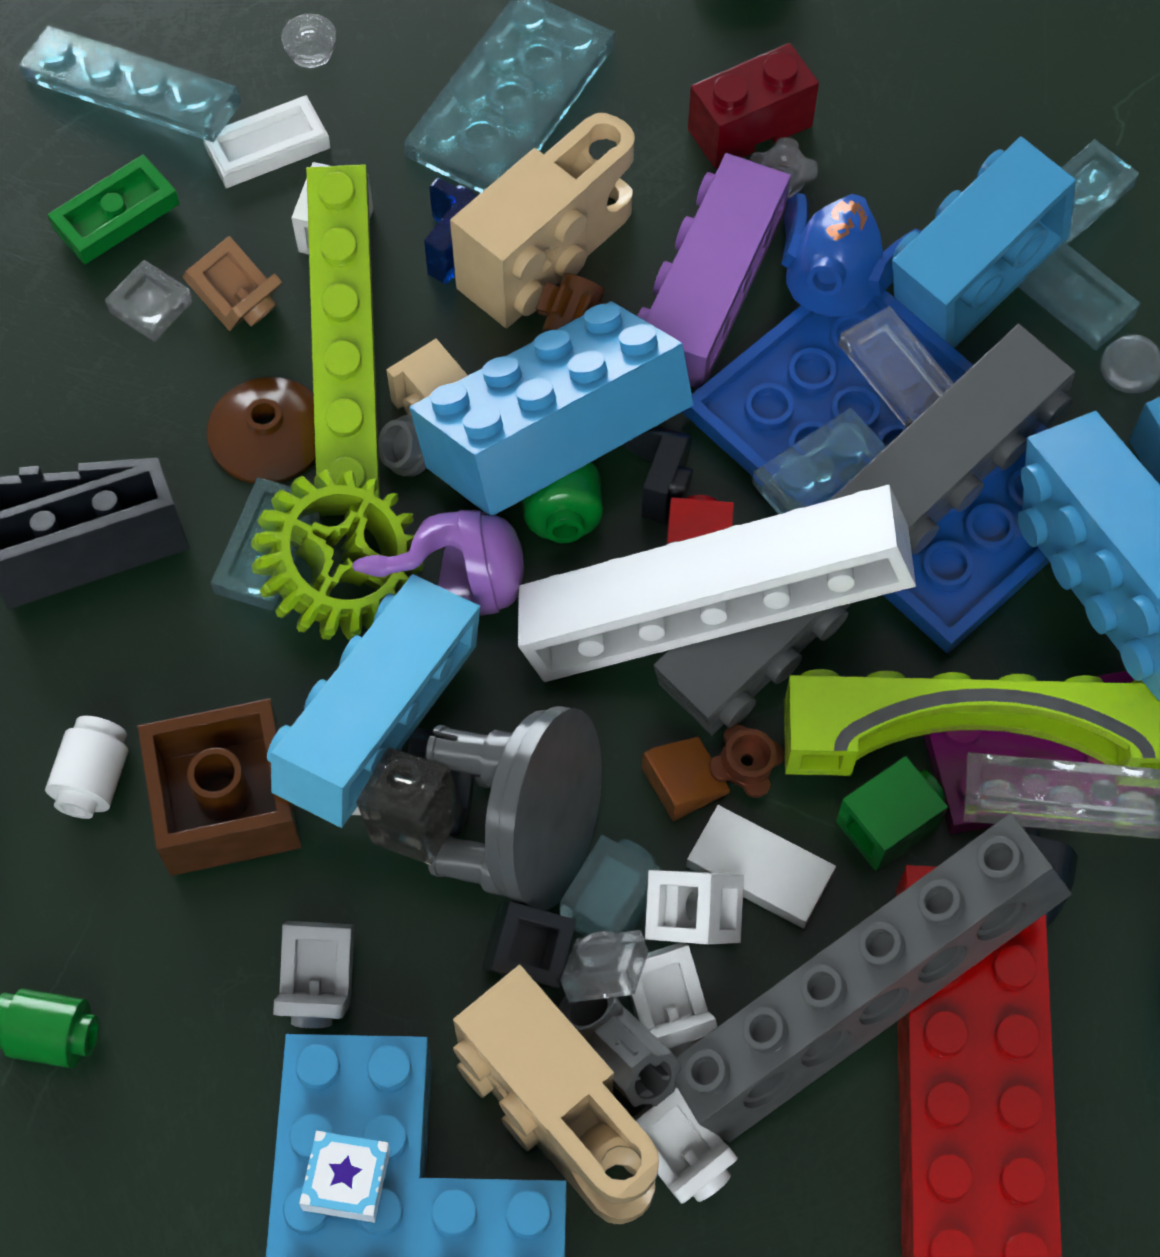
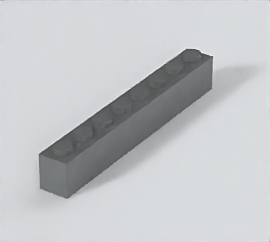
(930, 470)

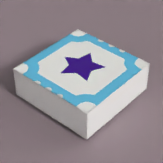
(345, 1176)

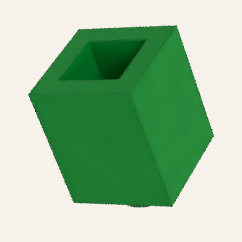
(892, 812)

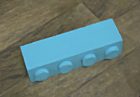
(373, 698)

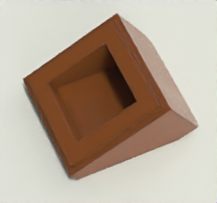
(682, 777)

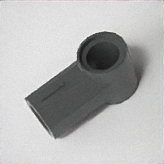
(640, 1061)

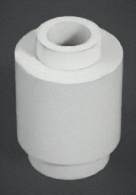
(87, 767)

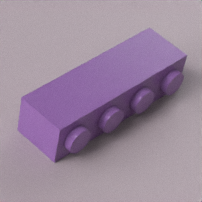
(717, 259)

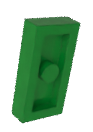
(113, 209)

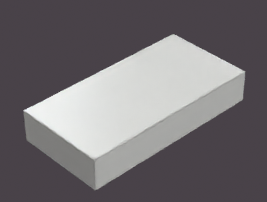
(267, 141)
(774, 870)

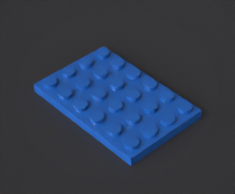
(801, 381)

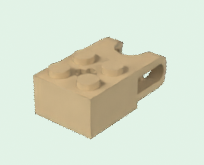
(542, 219)
(556, 1094)

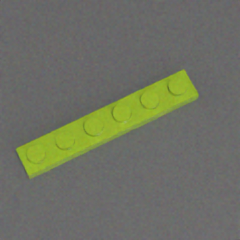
(342, 323)

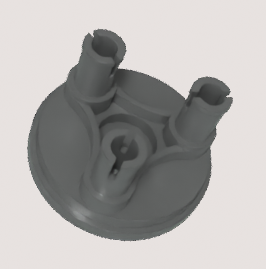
(538, 804)

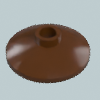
(269, 450)

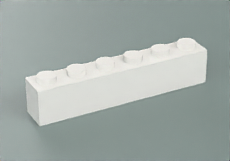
(716, 584)

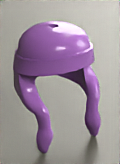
(478, 563)

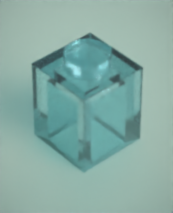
(609, 888)

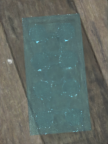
(509, 92)

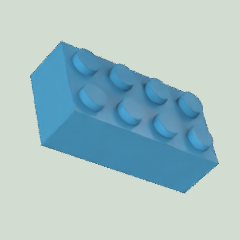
(551, 406)
(1100, 529)

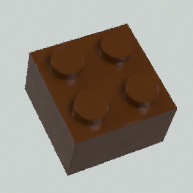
(214, 788)

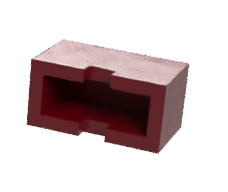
(752, 103)

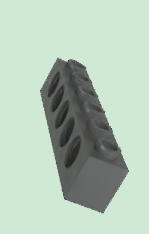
(868, 979)

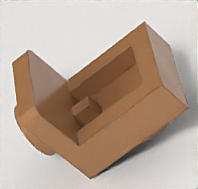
(232, 285)

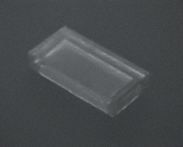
(895, 364)

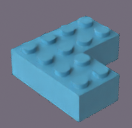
(383, 1094)

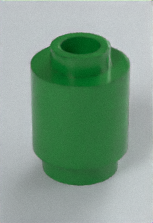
(47, 1027)

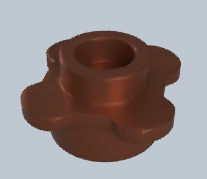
(755, 745)

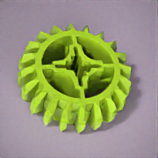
(315, 543)

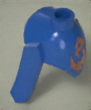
(835, 256)

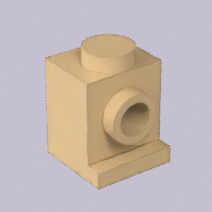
(421, 374)

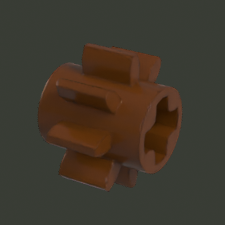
(568, 300)

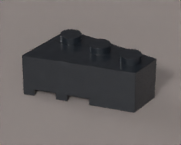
(82, 526)

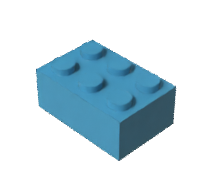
(984, 241)

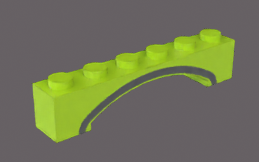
(843, 718)

